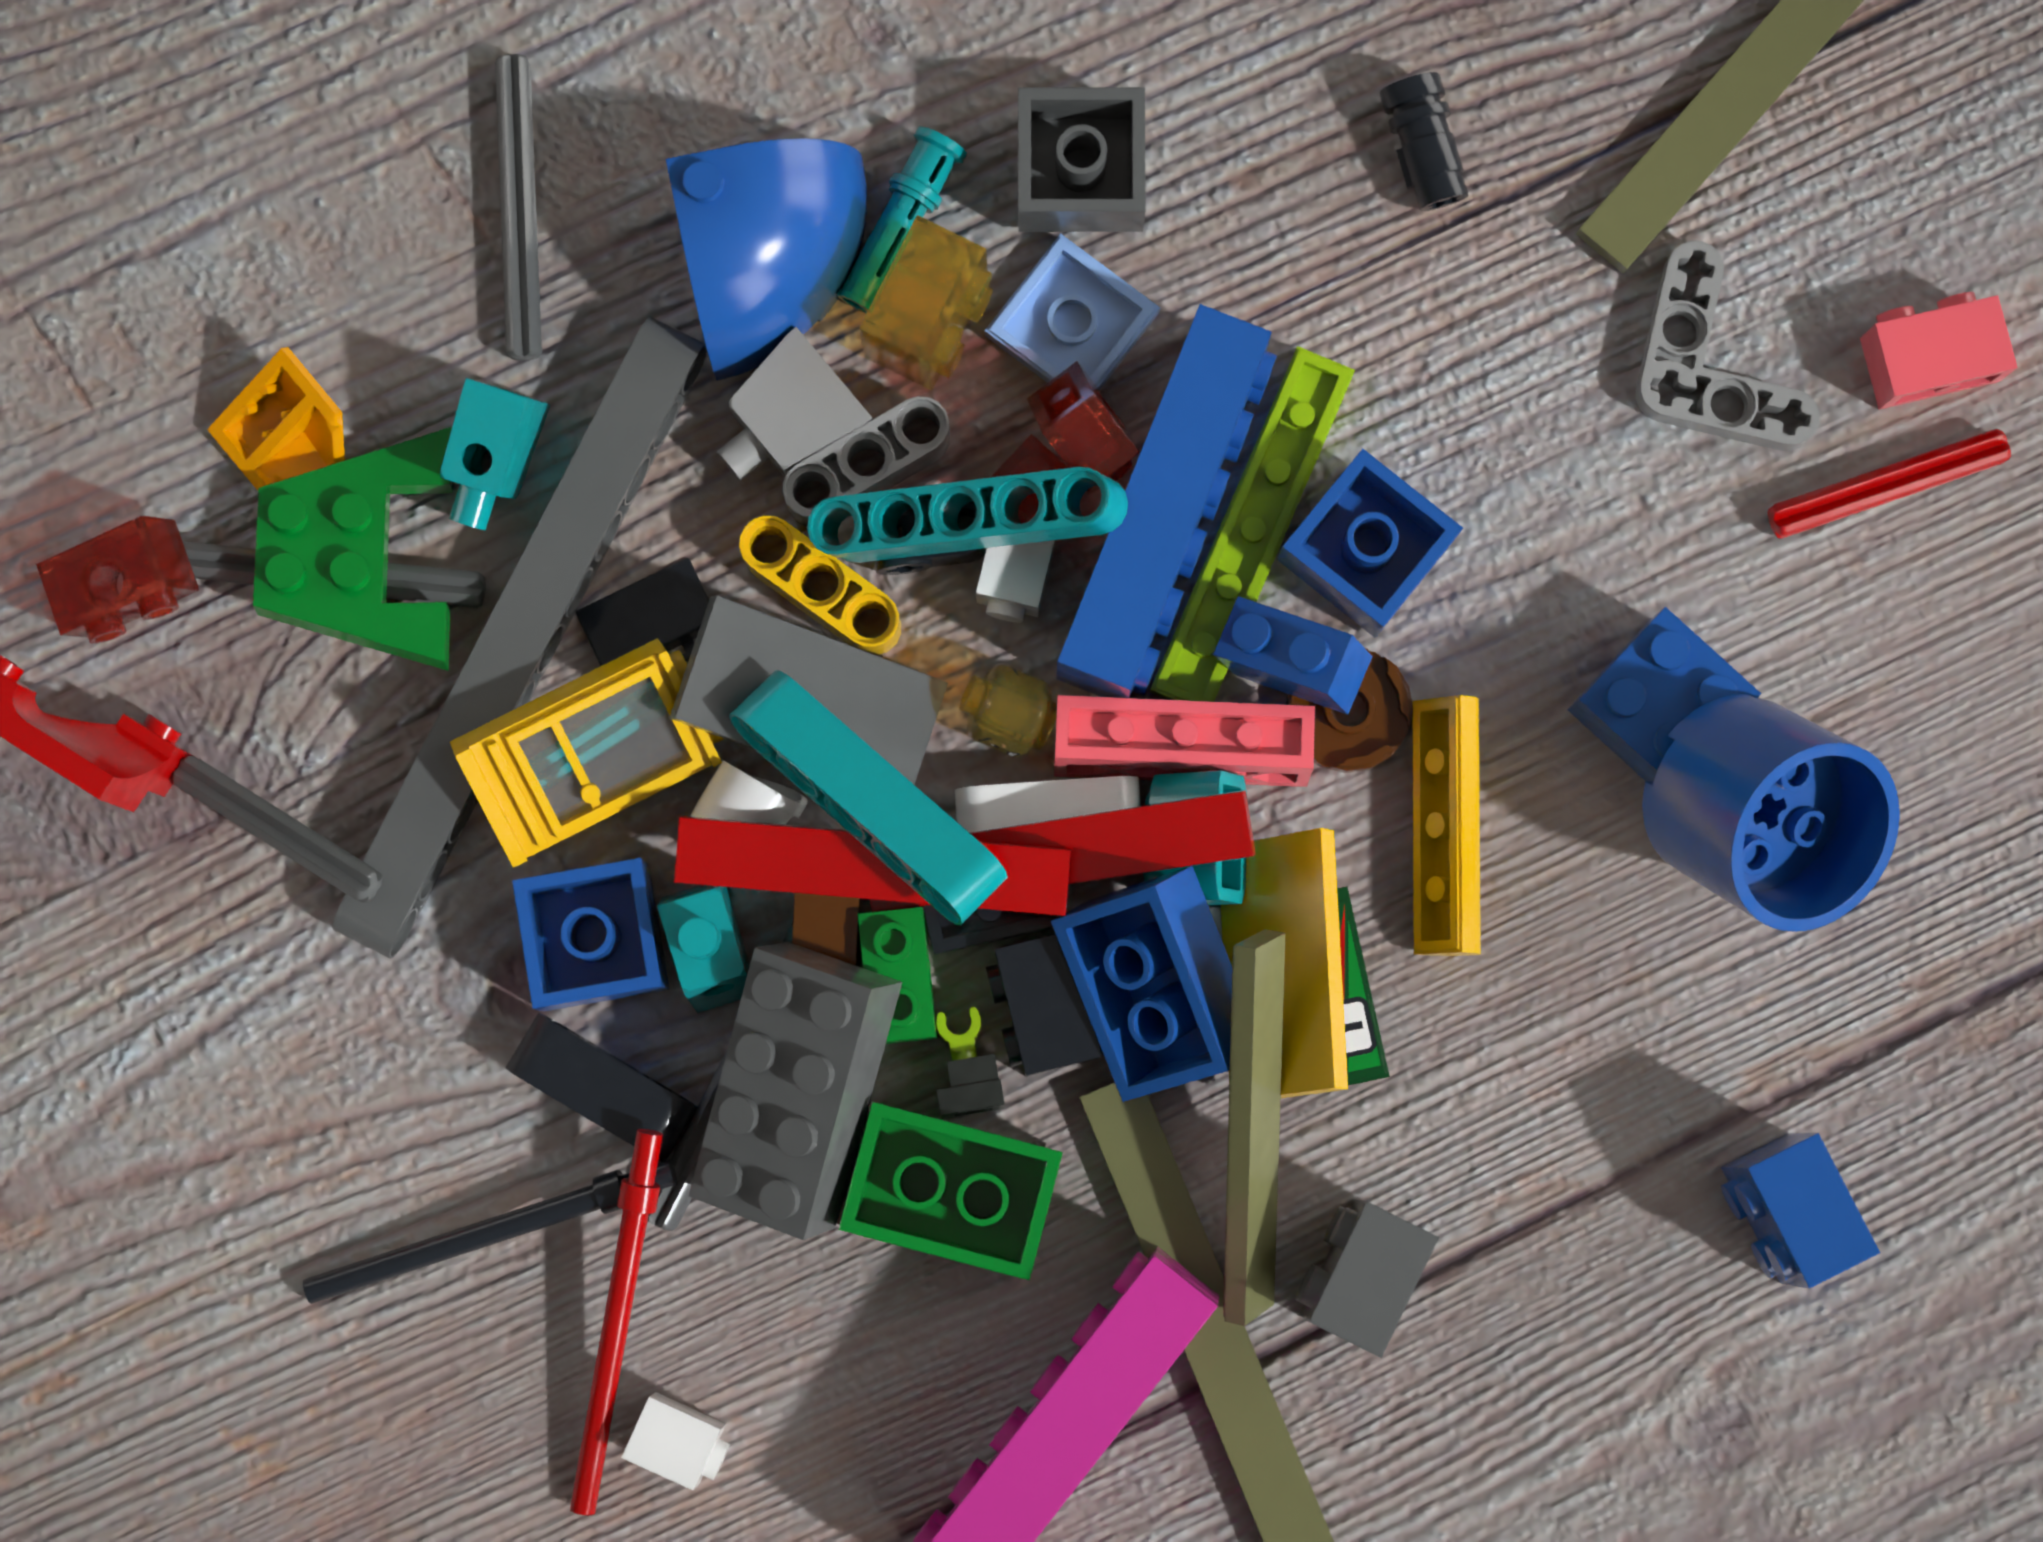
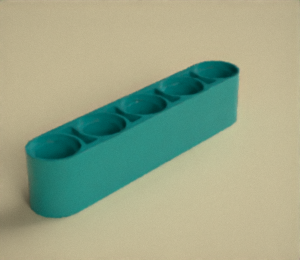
(995, 522)
(868, 797)

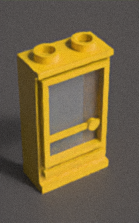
(583, 751)

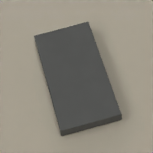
(872, 696)

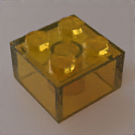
(926, 304)

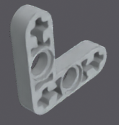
(1687, 369)

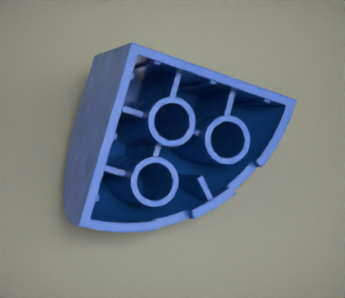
(767, 239)

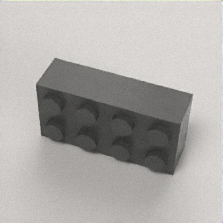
(795, 1089)

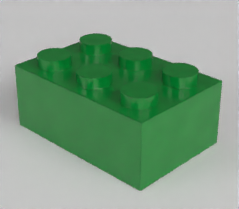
(950, 1191)

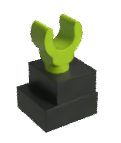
(972, 1078)

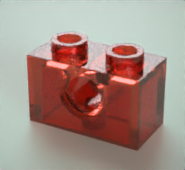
(1083, 424)
(85, 577)

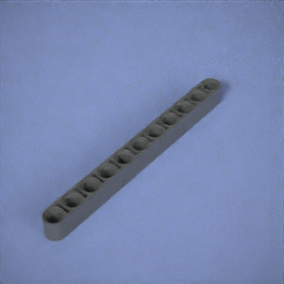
(525, 626)

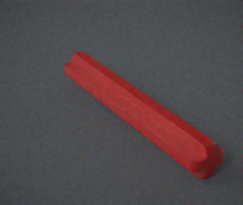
(1889, 483)

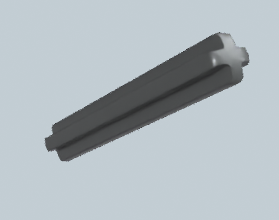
(278, 829)

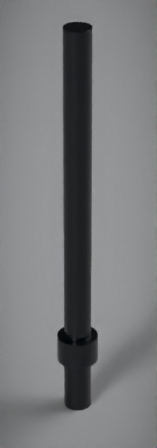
(600, 1195)

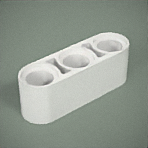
(1031, 802)

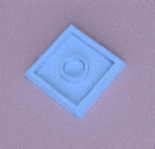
(1071, 313)

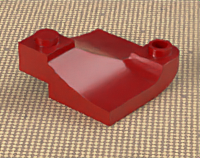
(105, 760)

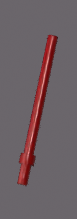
(638, 1199)

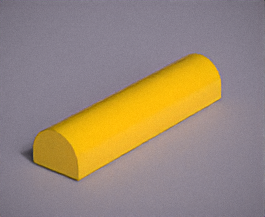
(1446, 826)

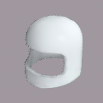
(745, 797)

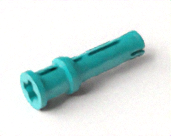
(913, 194)

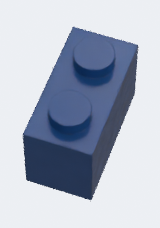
(1293, 655)

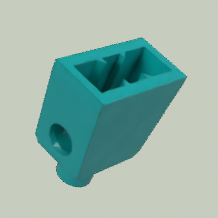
(497, 423)
(705, 945)

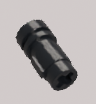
(1428, 147)

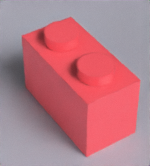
(1937, 350)

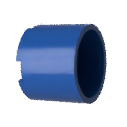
(1772, 812)

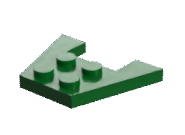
(327, 551)

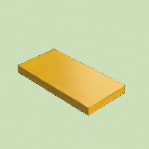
(1295, 892)

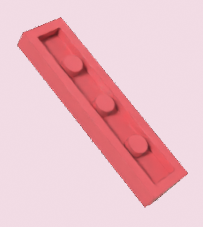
(1179, 736)

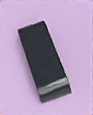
(599, 1084)

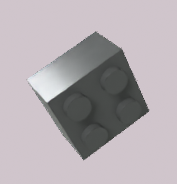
(1081, 159)
(1365, 1275)

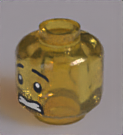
(1009, 710)

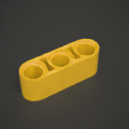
(801, 561)

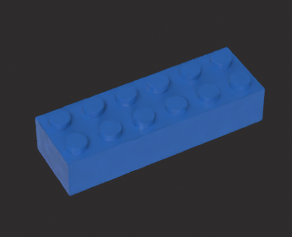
(1167, 495)

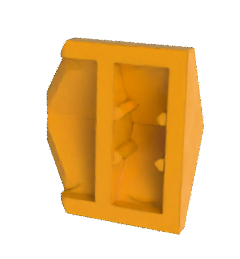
(281, 424)

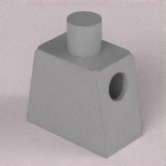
(789, 410)

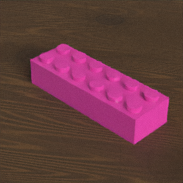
(1078, 1406)

